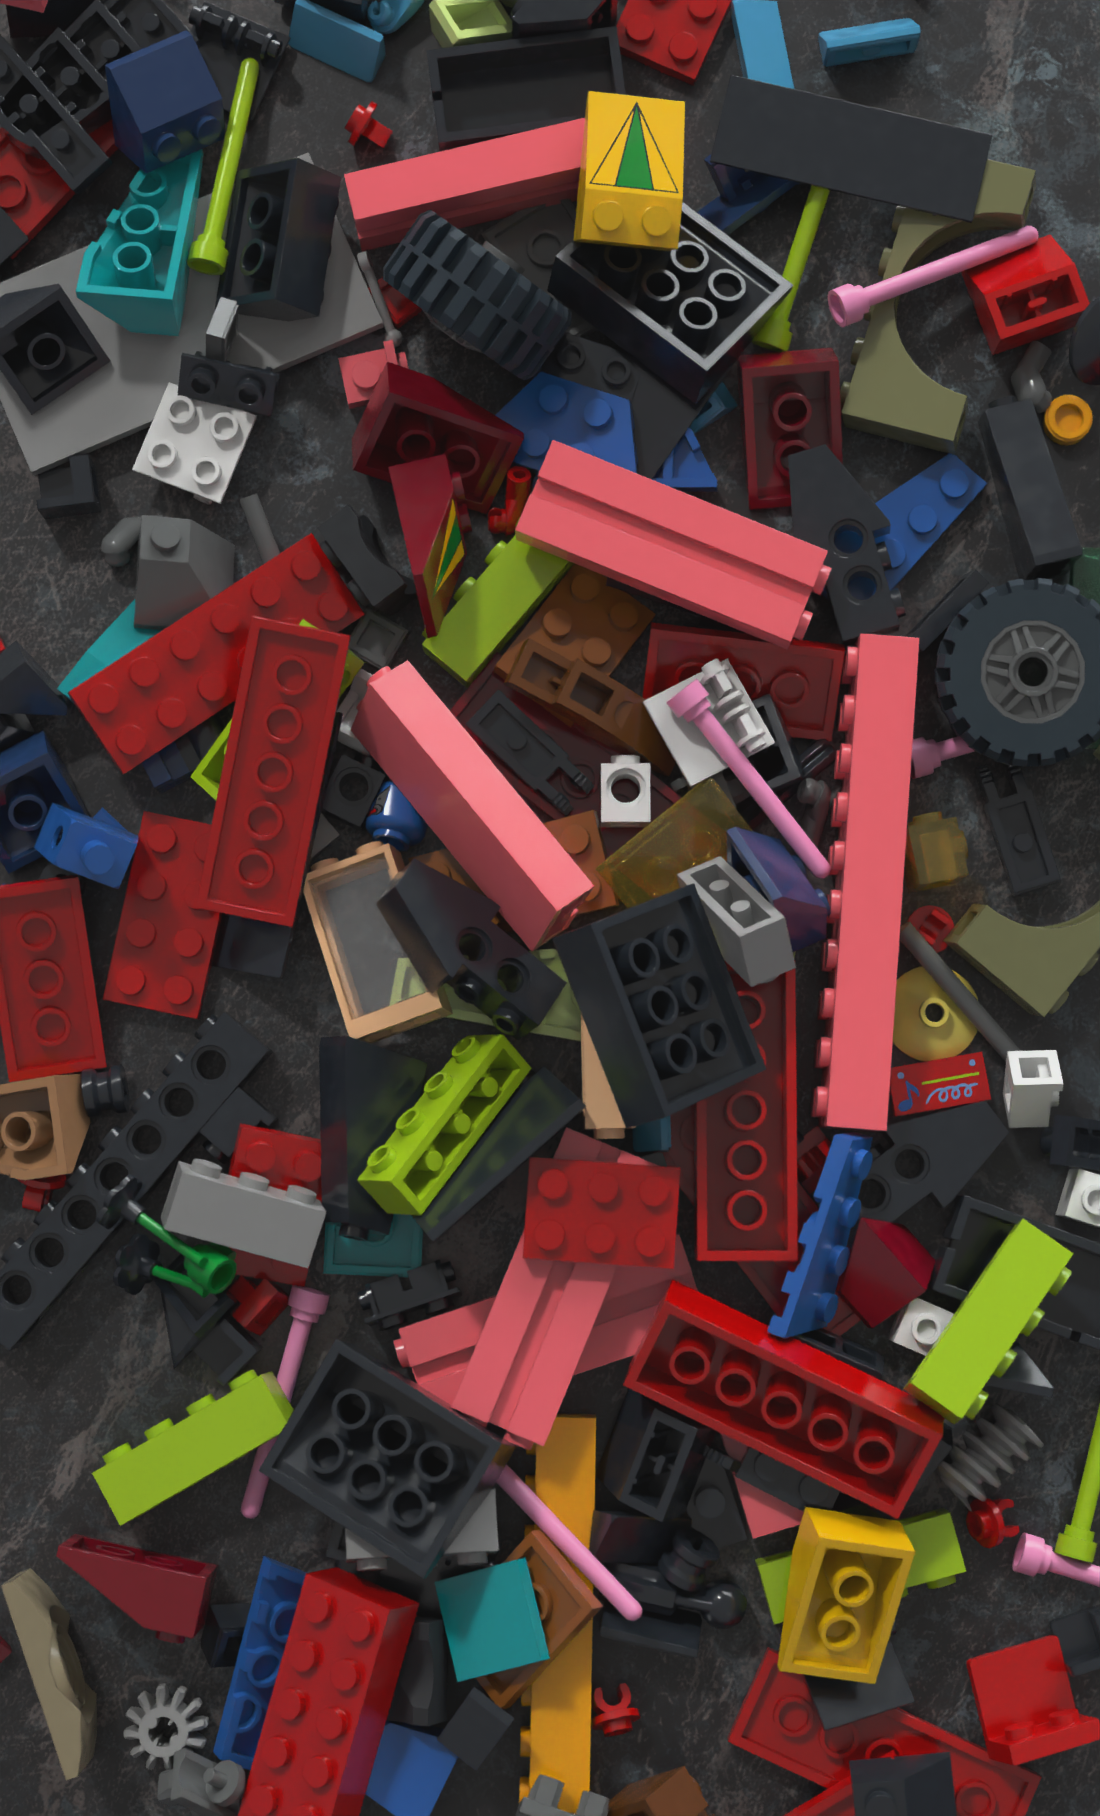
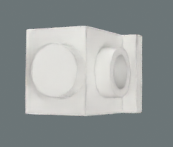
(1031, 1087)

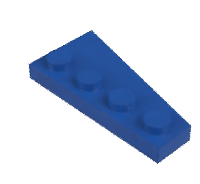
(918, 518)
(825, 1238)
(258, 1661)

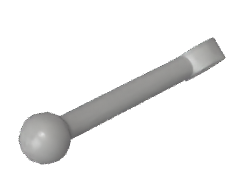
(367, 267)

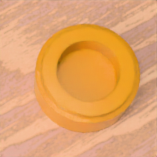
(1067, 420)

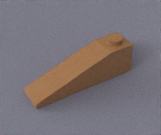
(41, 1126)

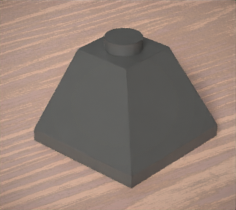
(178, 569)

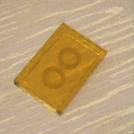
(674, 842)

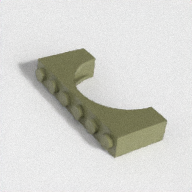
(887, 388)
(1029, 961)

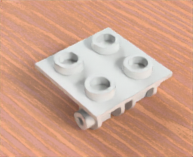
(194, 445)
(729, 706)

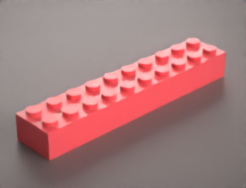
(867, 883)

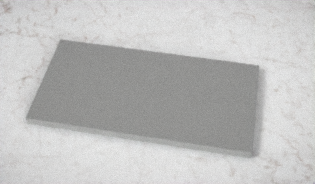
(129, 388)

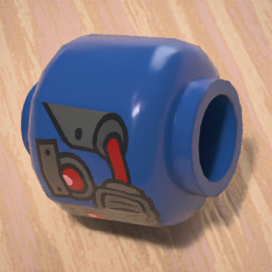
(394, 819)

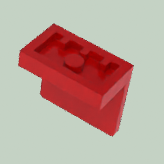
(1028, 1702)

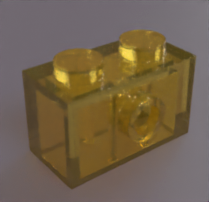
(934, 853)

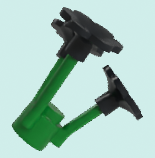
(208, 1267)

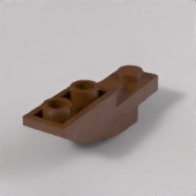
(592, 701)

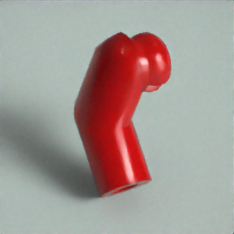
(515, 500)

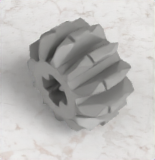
(151, 1714)

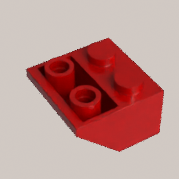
(1026, 294)

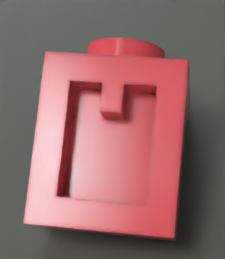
(363, 371)

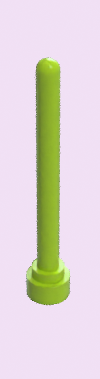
(209, 251)
(775, 332)
(1077, 1537)

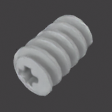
(986, 1454)

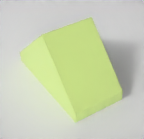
(469, 22)

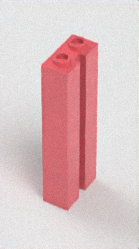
(467, 183)
(672, 545)
(469, 805)
(537, 1328)
(444, 1343)

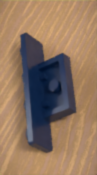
(740, 195)

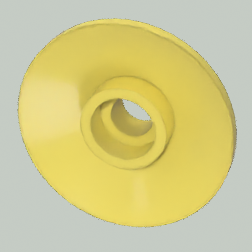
(915, 1033)

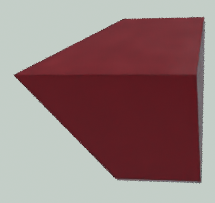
(884, 1270)

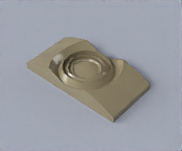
(54, 1668)

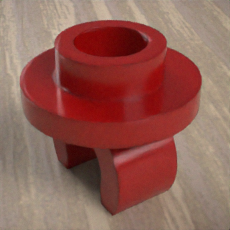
(362, 123)
(933, 925)
(40, 1191)
(987, 1523)
(614, 1719)

